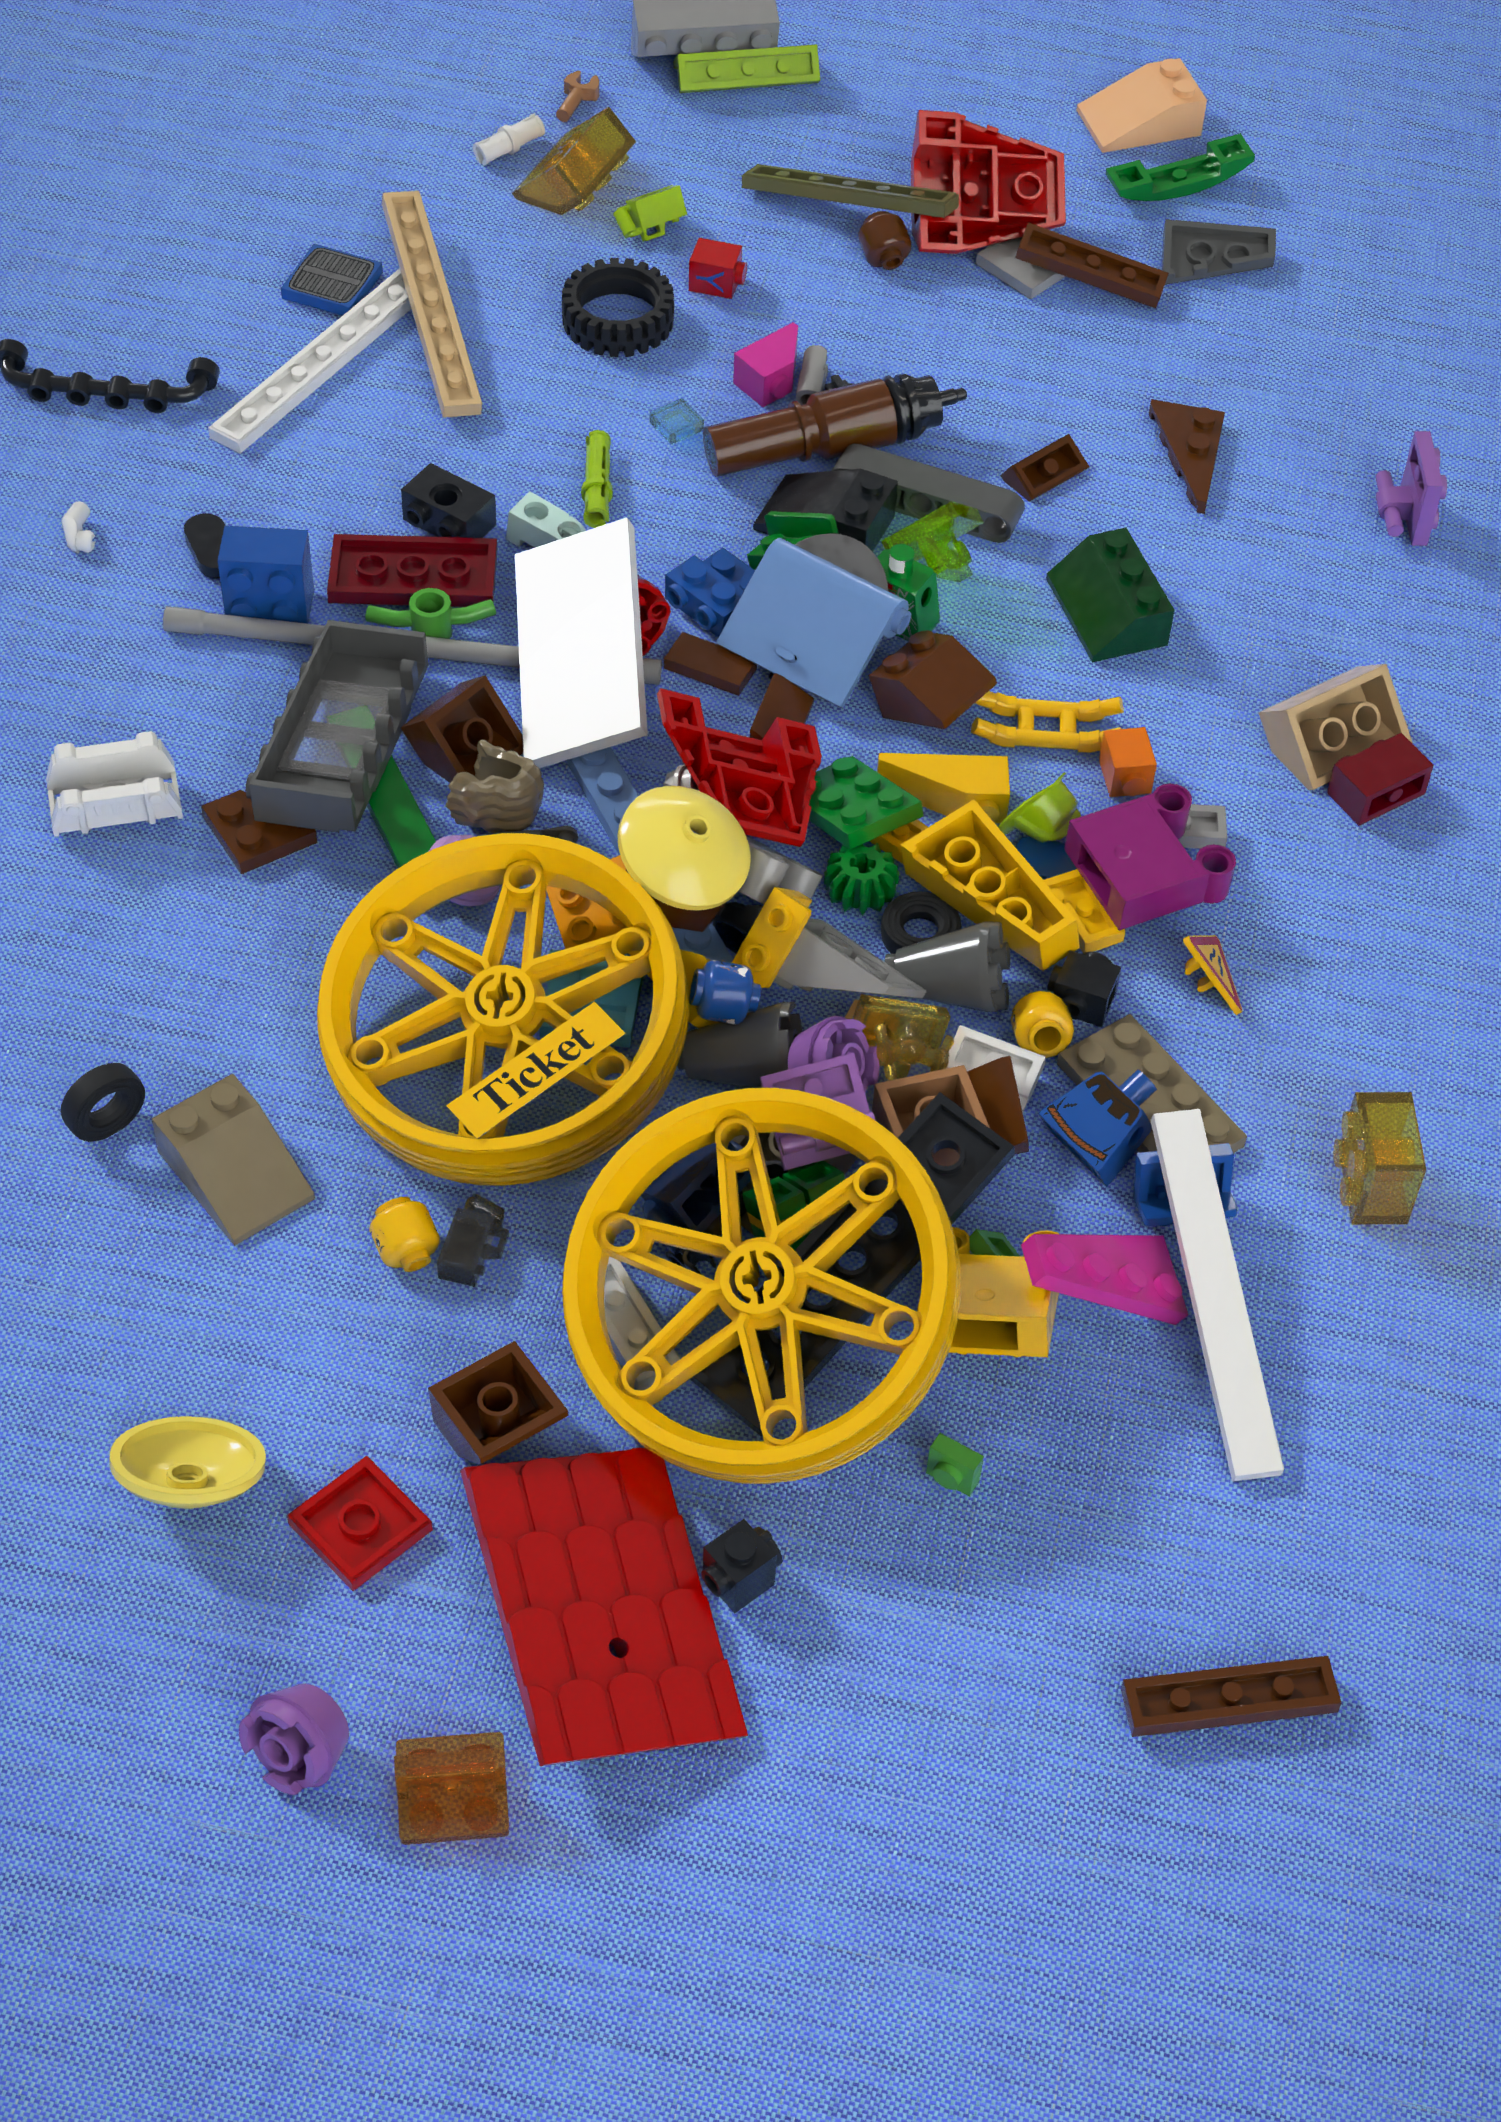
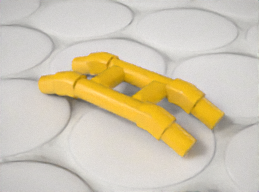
(1028, 708)

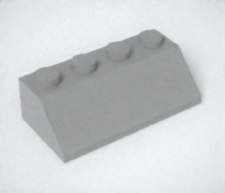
(702, 26)

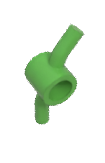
(431, 613)

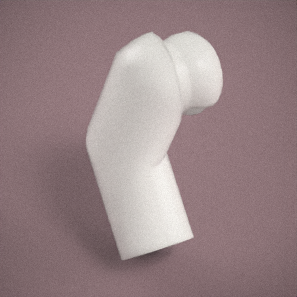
(72, 524)

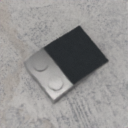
(856, 497)

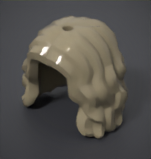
(500, 795)

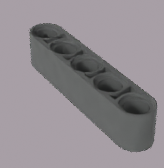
(927, 488)

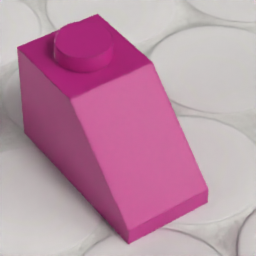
(768, 366)

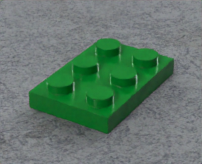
(859, 803)

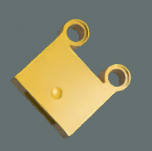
(1000, 1306)

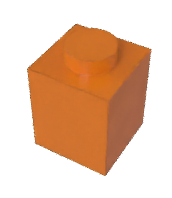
(1127, 762)

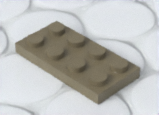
(1128, 1047)

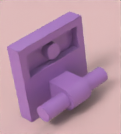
(1417, 495)
(831, 1078)

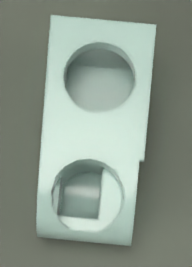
(539, 522)

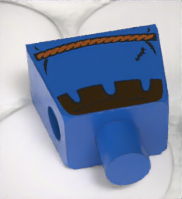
(1101, 1121)

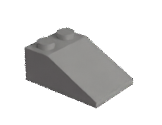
(835, 962)

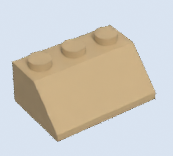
(1333, 722)

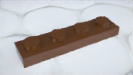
(1092, 265)
(1230, 1696)

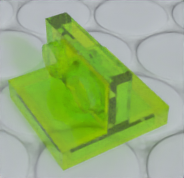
(937, 542)

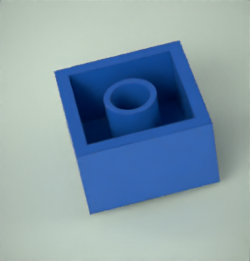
(266, 573)

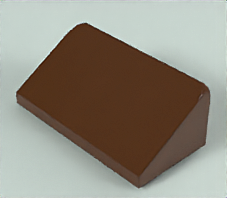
(1046, 468)
(781, 700)
(1000, 1101)

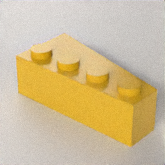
(988, 880)

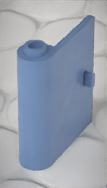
(814, 613)

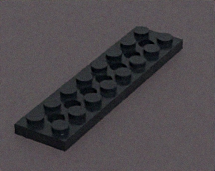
(887, 1256)

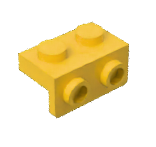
(774, 934)

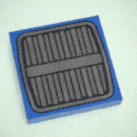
(331, 280)

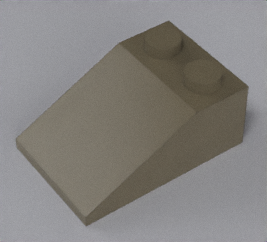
(231, 1159)

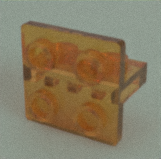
(451, 1788)

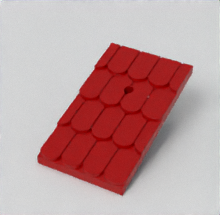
(593, 1559)

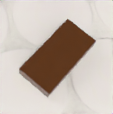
(709, 664)

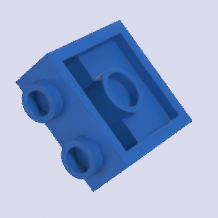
(708, 588)

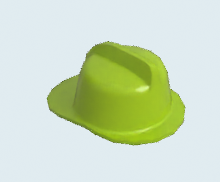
(1044, 814)

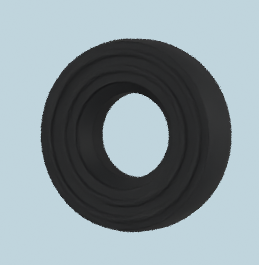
(914, 906)
(92, 1088)

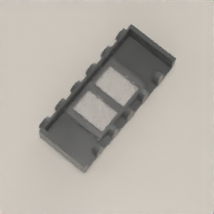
(338, 727)

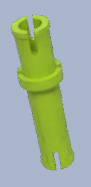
(596, 488)

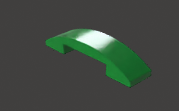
(1185, 177)

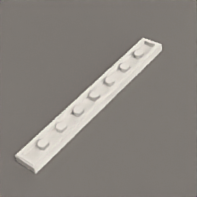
(312, 366)
(1217, 1296)

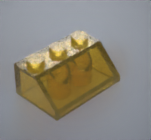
(577, 165)

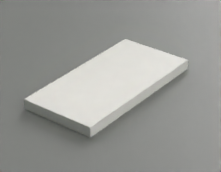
(580, 644)

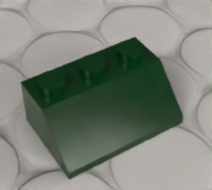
(1112, 596)

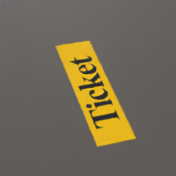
(535, 1069)

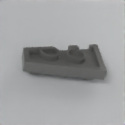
(1214, 249)

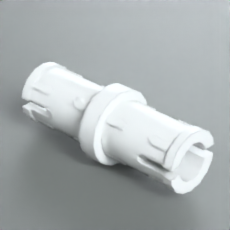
(508, 139)

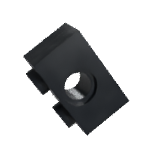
(447, 505)

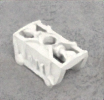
(111, 784)

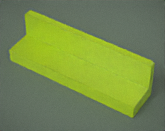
(747, 68)

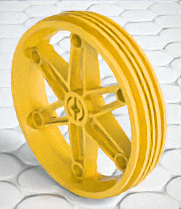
(461, 869)
(718, 1121)

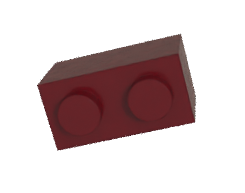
(1379, 778)

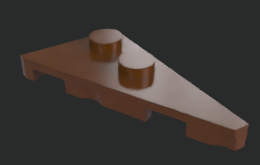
(1192, 444)

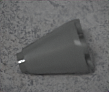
(959, 967)

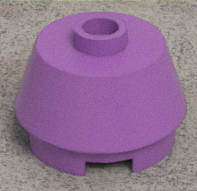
(835, 1038)
(295, 1736)

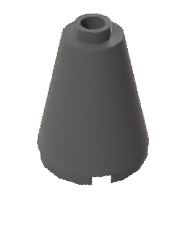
(744, 1050)

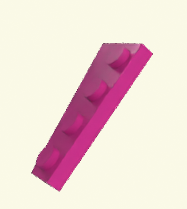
(1109, 1270)

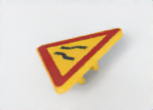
(1210, 957)

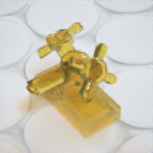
(905, 1034)

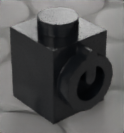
(1086, 985)
(740, 1564)

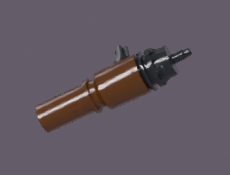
(844, 414)

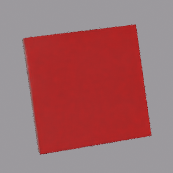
(359, 1523)

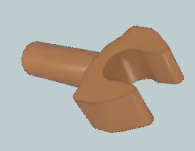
(577, 93)

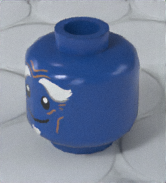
(724, 992)

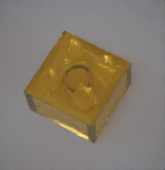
(1380, 1158)

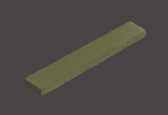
(851, 190)

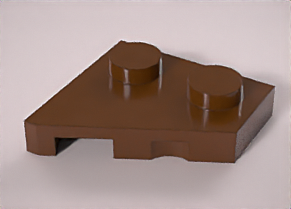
(251, 841)

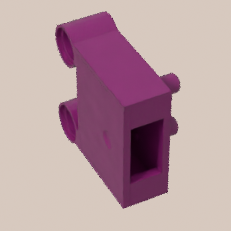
(1138, 863)

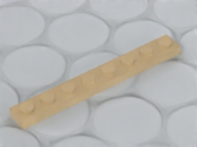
(431, 304)

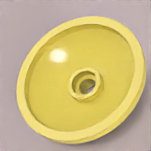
(673, 860)
(187, 1461)

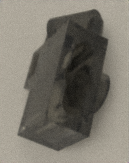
(470, 1241)

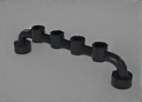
(201, 376)

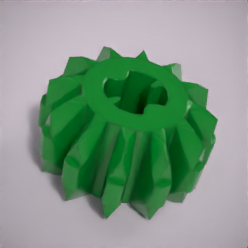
(861, 877)

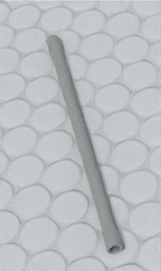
(200, 622)

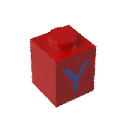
(716, 268)

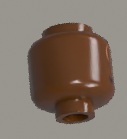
(884, 240)

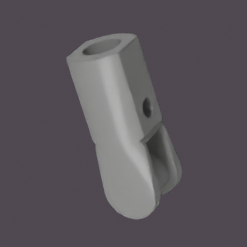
(812, 374)

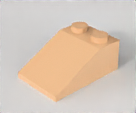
(1146, 108)

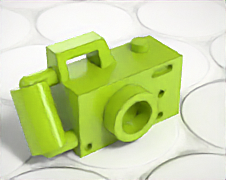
(651, 211)

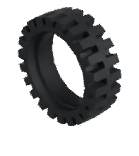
(615, 334)

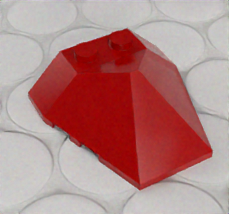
(997, 181)
(758, 781)

